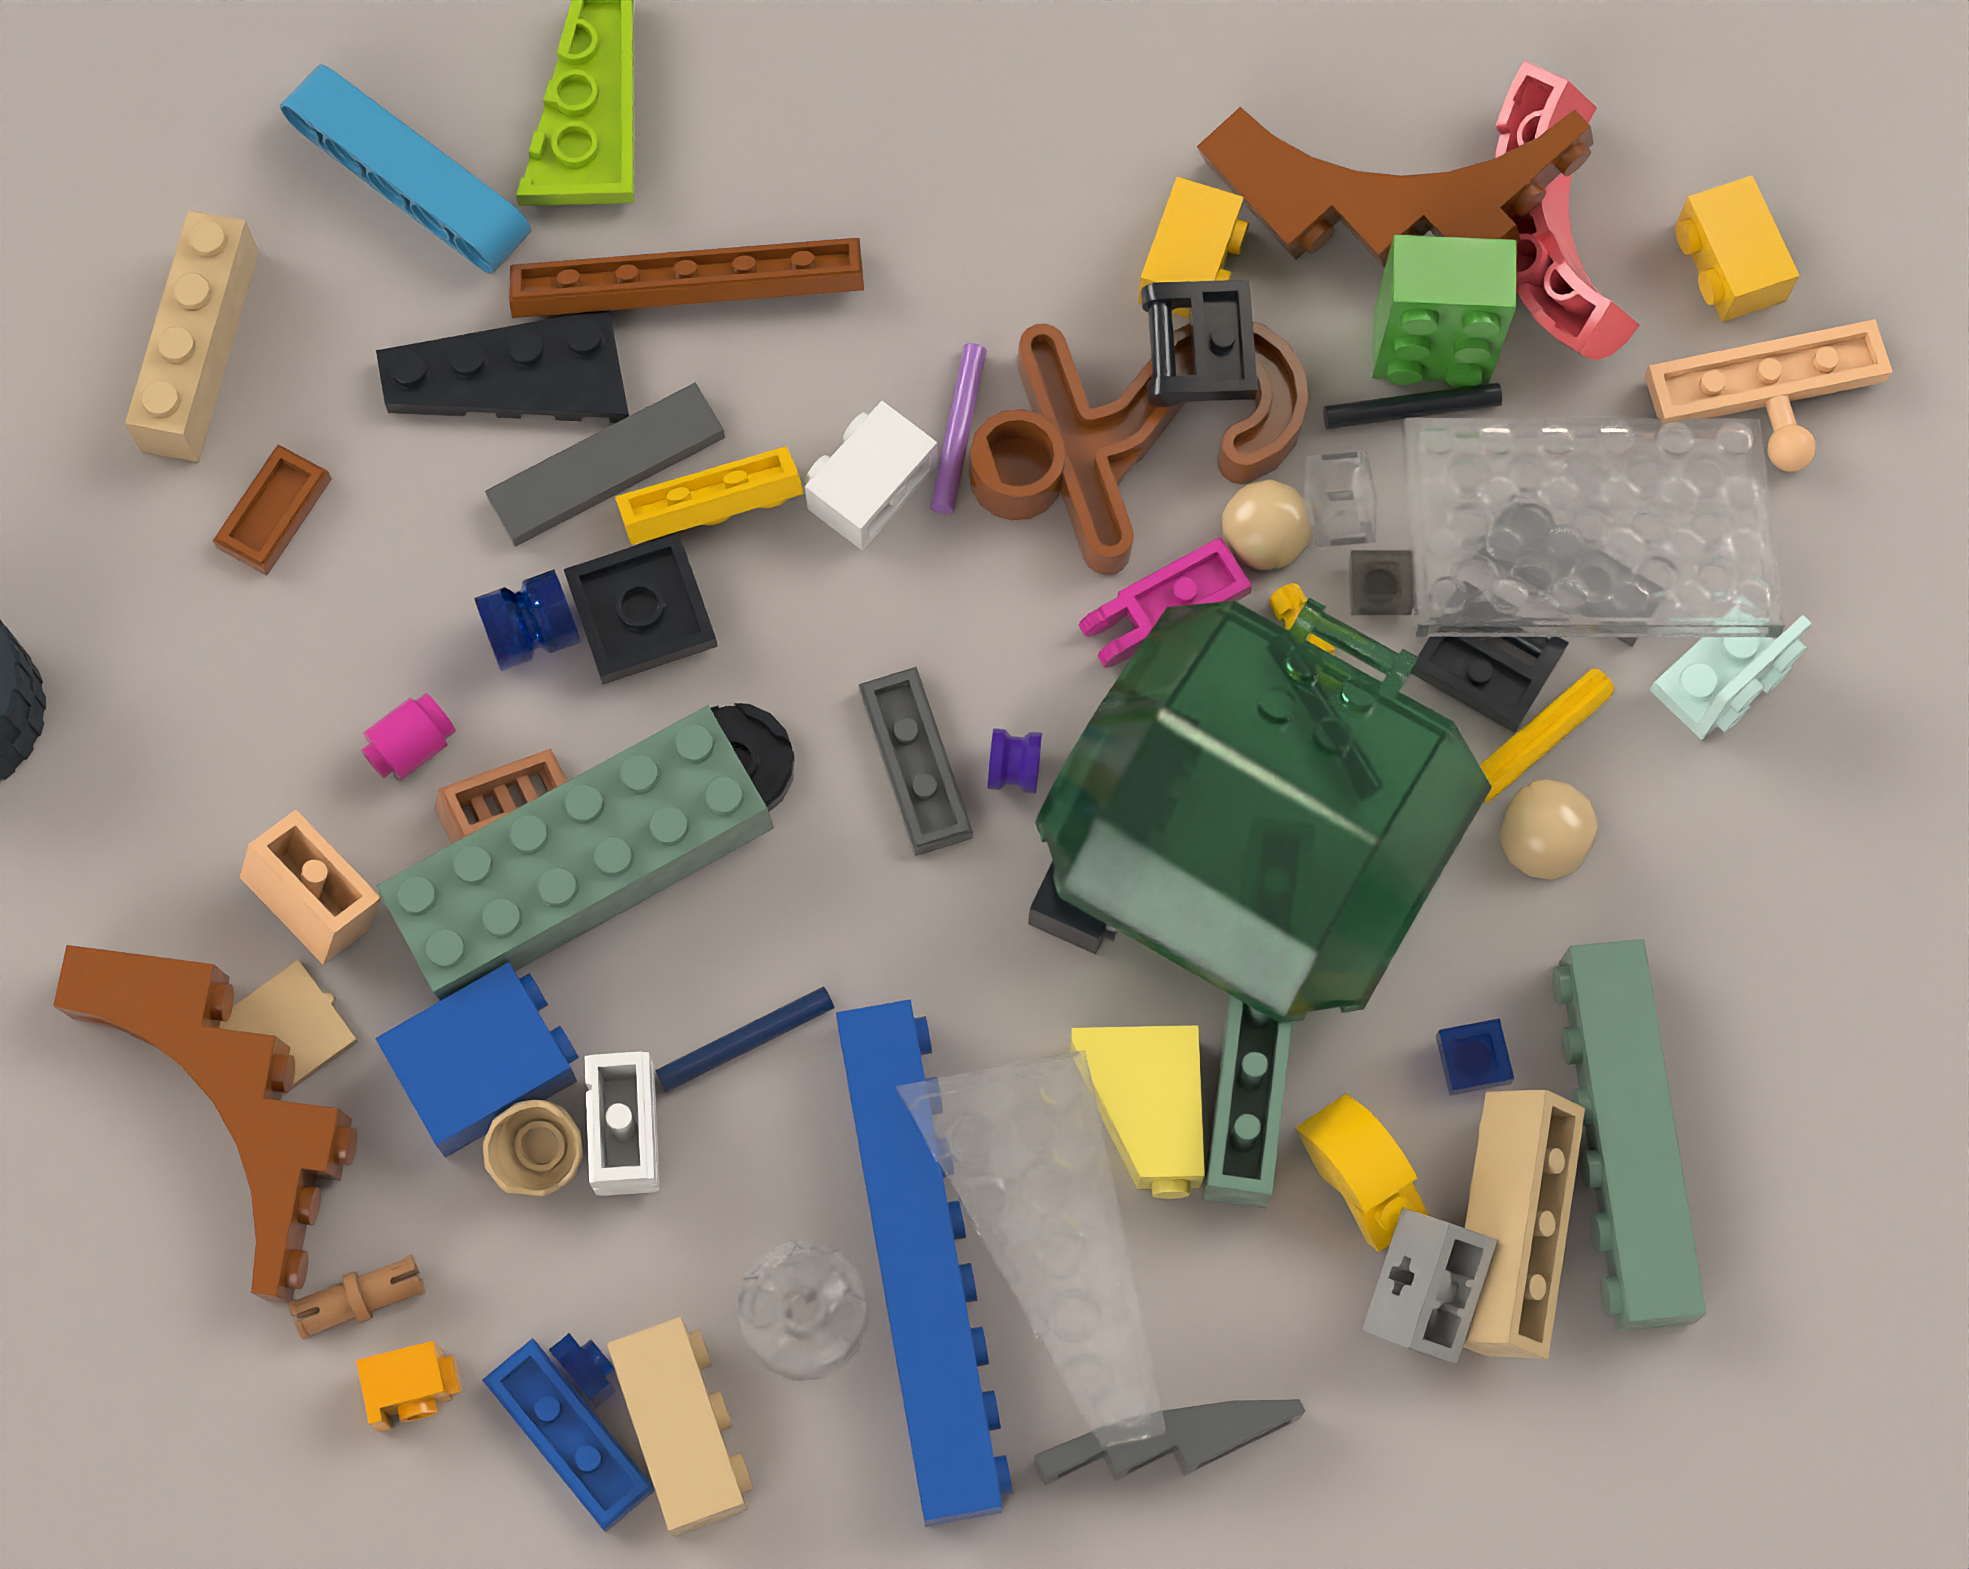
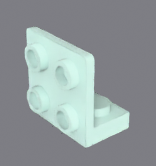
(1725, 674)

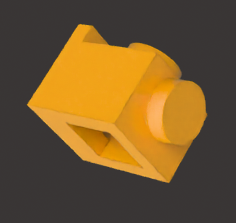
(407, 1383)

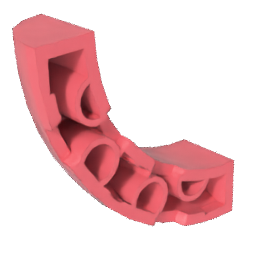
(1547, 263)

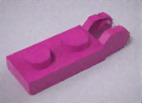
(1197, 578)

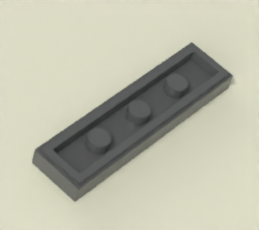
(605, 464)

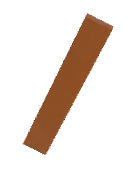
(685, 277)

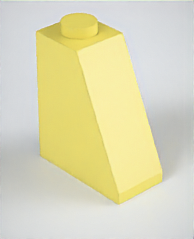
(1150, 1101)

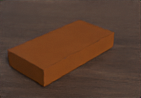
(272, 509)

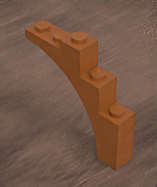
(1307, 196)
(244, 1075)

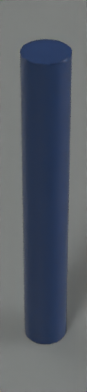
(744, 1039)

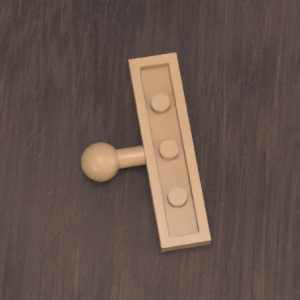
(1771, 377)

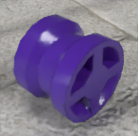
(1014, 760)

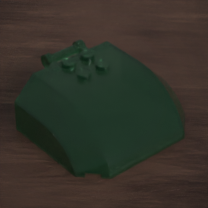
(1262, 806)

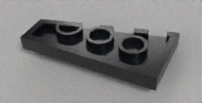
(530, 368)

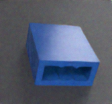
(478, 1056)

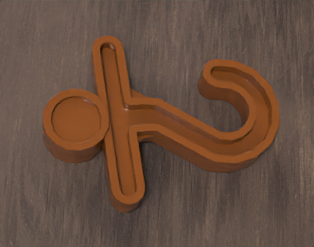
(1084, 452)

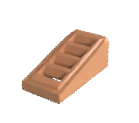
(494, 782)

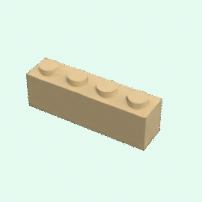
(192, 336)
(1524, 1201)

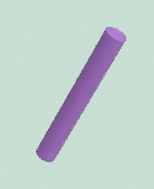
(958, 428)

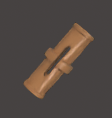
(357, 1297)

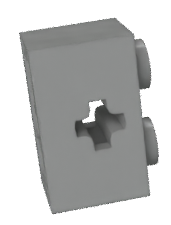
(1429, 1285)

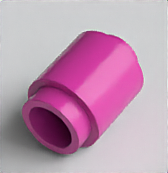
(407, 737)

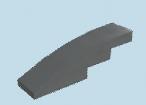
(1192, 1434)

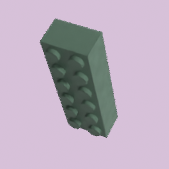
(577, 855)

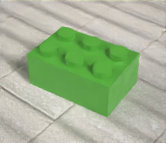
(1443, 309)

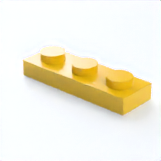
(709, 495)

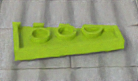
(588, 113)

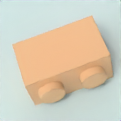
(309, 887)

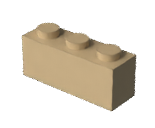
(680, 1425)

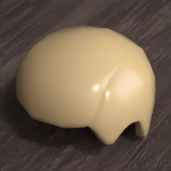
(1266, 525)
(1548, 829)
(533, 1148)

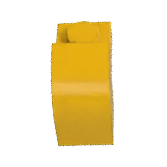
(1362, 1164)

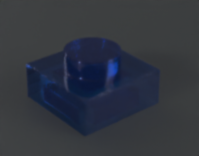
(1474, 1057)
(586, 1367)

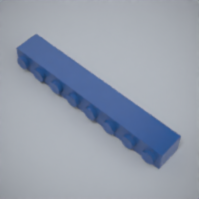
(921, 1272)

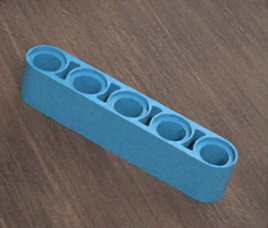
(405, 168)

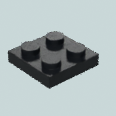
(640, 608)

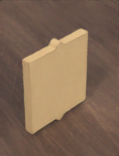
(299, 1016)

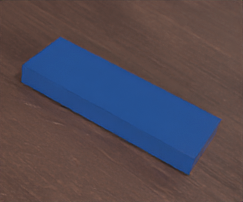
(569, 1435)

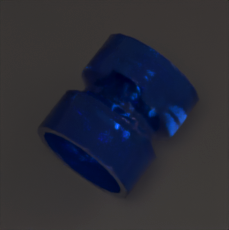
(527, 620)

